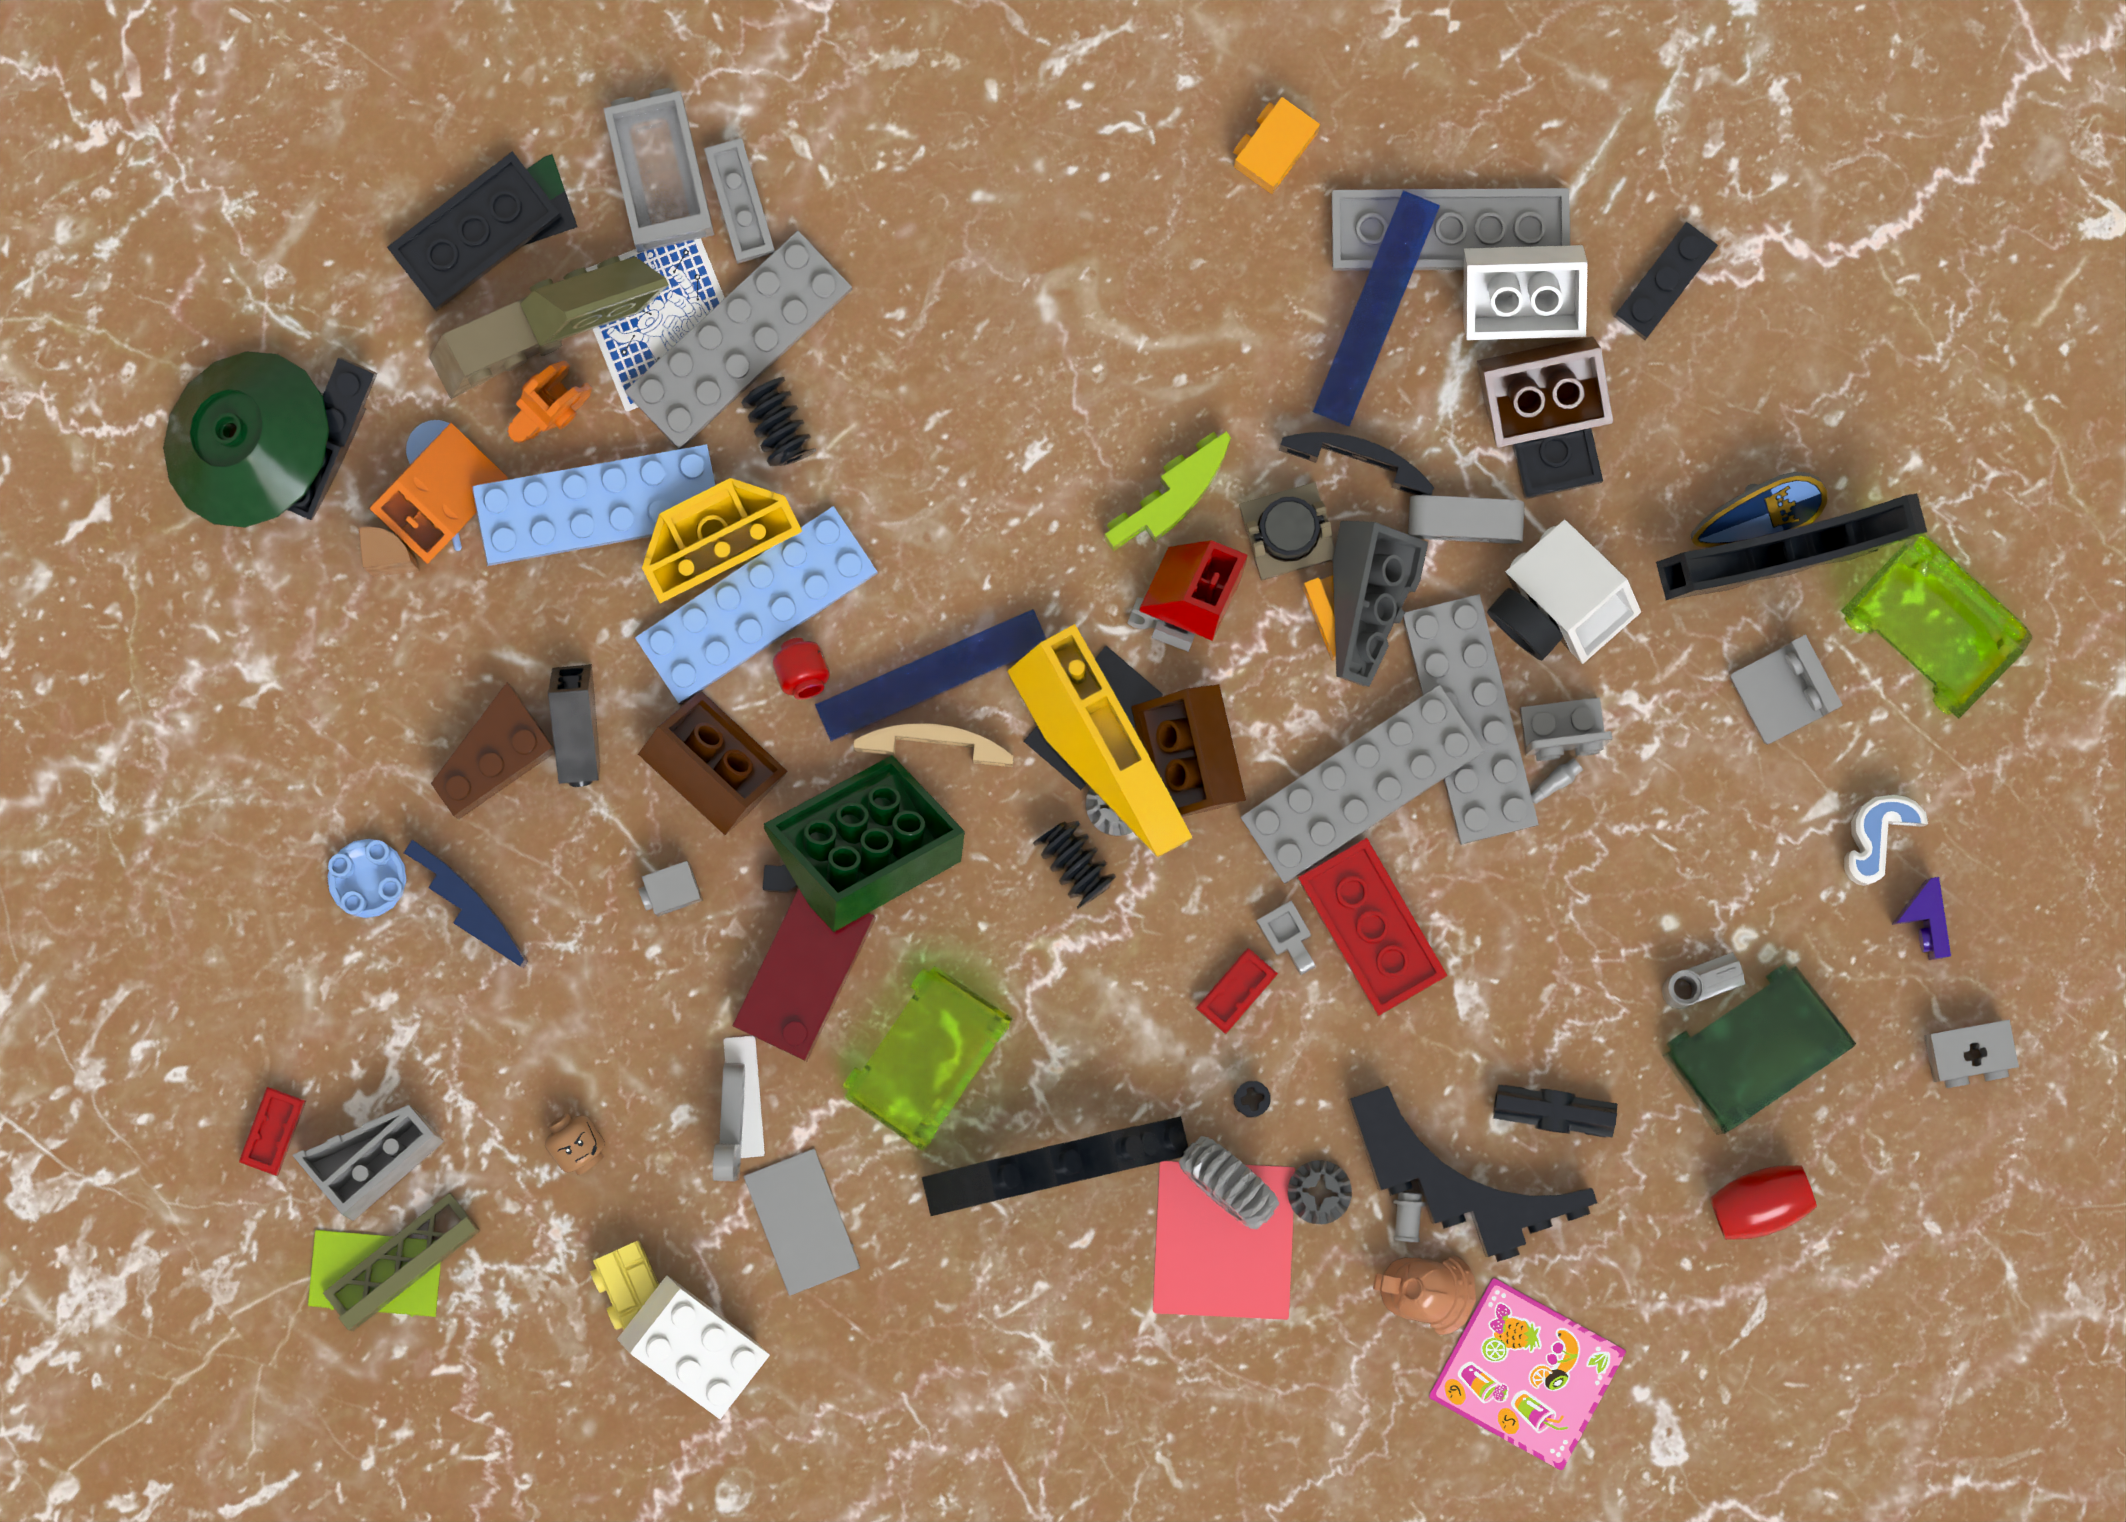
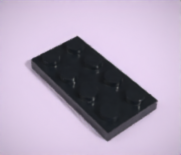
(474, 231)

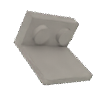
(1785, 690)
(1564, 727)

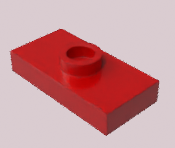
(1236, 991)
(272, 1131)

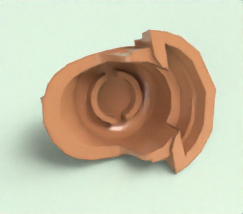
(1429, 1291)

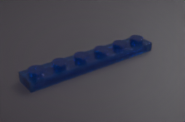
(1376, 308)
(930, 676)

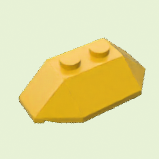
(714, 534)

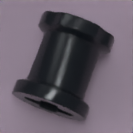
(1258, 1088)

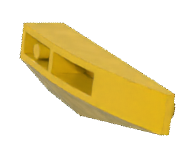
(1096, 738)

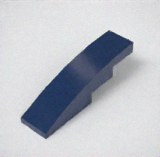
(476, 915)

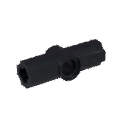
(1555, 1111)

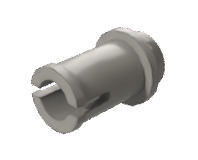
(1408, 1216)

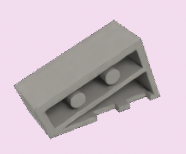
(369, 1160)

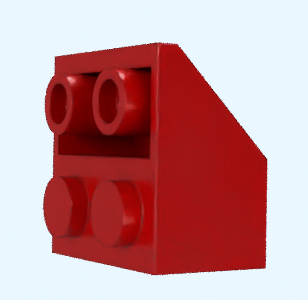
(1195, 586)

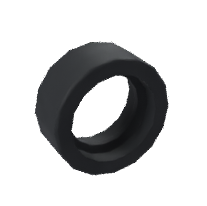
(1525, 624)

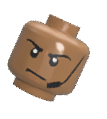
(574, 1143)

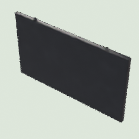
(1128, 688)

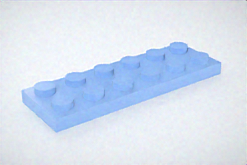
(586, 504)
(756, 605)

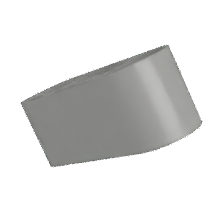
(1466, 519)

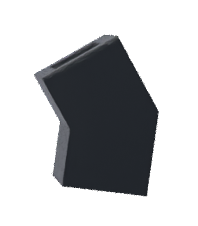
(778, 879)

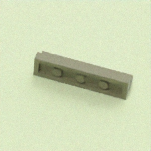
(408, 1274)

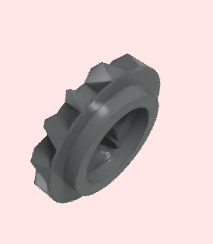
(1308, 1176)

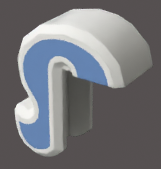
(1870, 833)

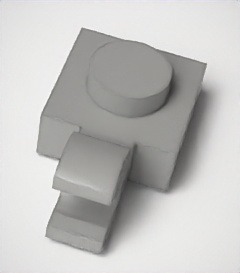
(1163, 631)
(1285, 932)

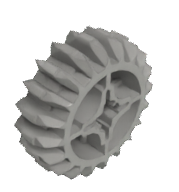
(1229, 1182)

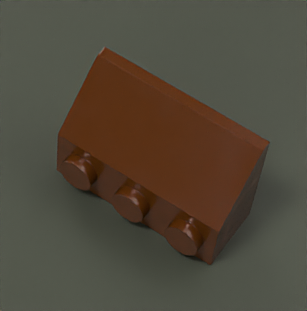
(1545, 391)
(1191, 748)
(712, 762)

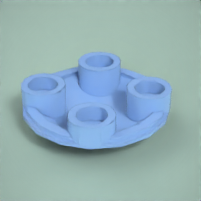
(366, 878)

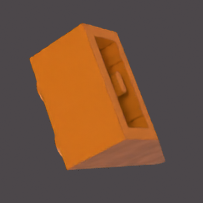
(435, 493)

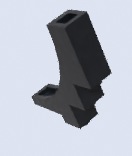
(1791, 550)
(1055, 1165)
(1498, 1215)

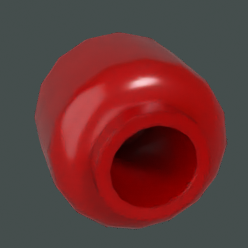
(801, 668)

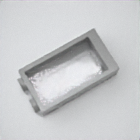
(658, 170)

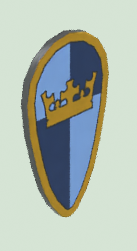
(1764, 509)

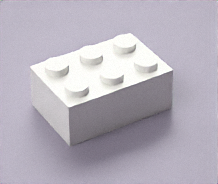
(1525, 292)
(693, 1347)

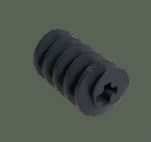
(776, 424)
(1075, 861)

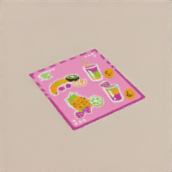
(1527, 1374)

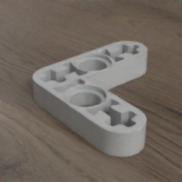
(728, 1150)

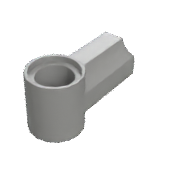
(1705, 980)

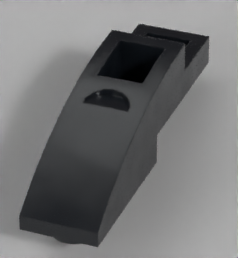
(344, 408)

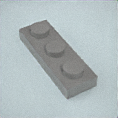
(739, 200)

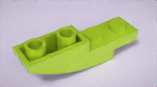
(1185, 486)

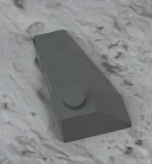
(1371, 582)

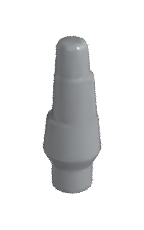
(1558, 779)

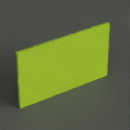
(341, 1252)

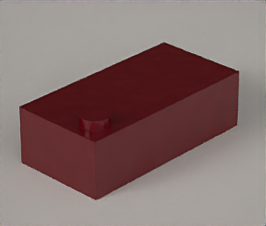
(801, 979)

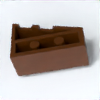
(492, 755)

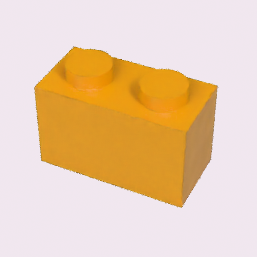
(1275, 145)

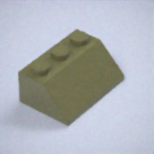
(591, 298)

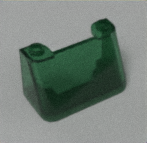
(1758, 1050)

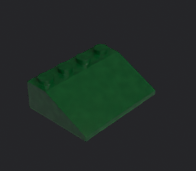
(865, 842)

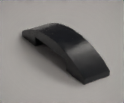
(1309, 444)

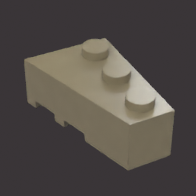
(486, 349)

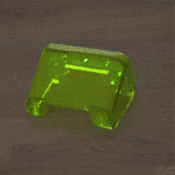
(1939, 622)
(927, 1057)

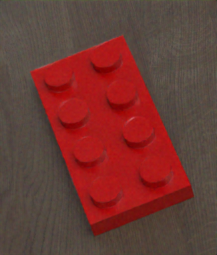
(1372, 927)

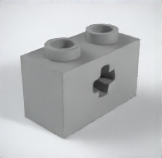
(1948, 1048)

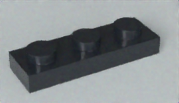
(1665, 281)

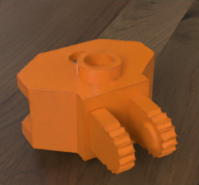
(546, 403)

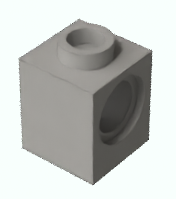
(670, 889)

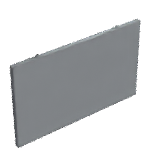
(802, 1222)

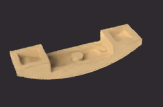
(884, 742)

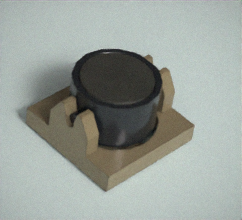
(1288, 530)

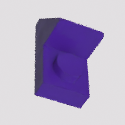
(1928, 907)

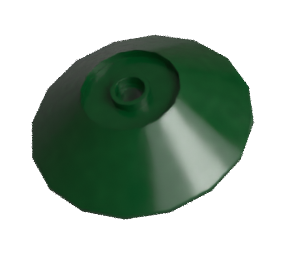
(269, 457)

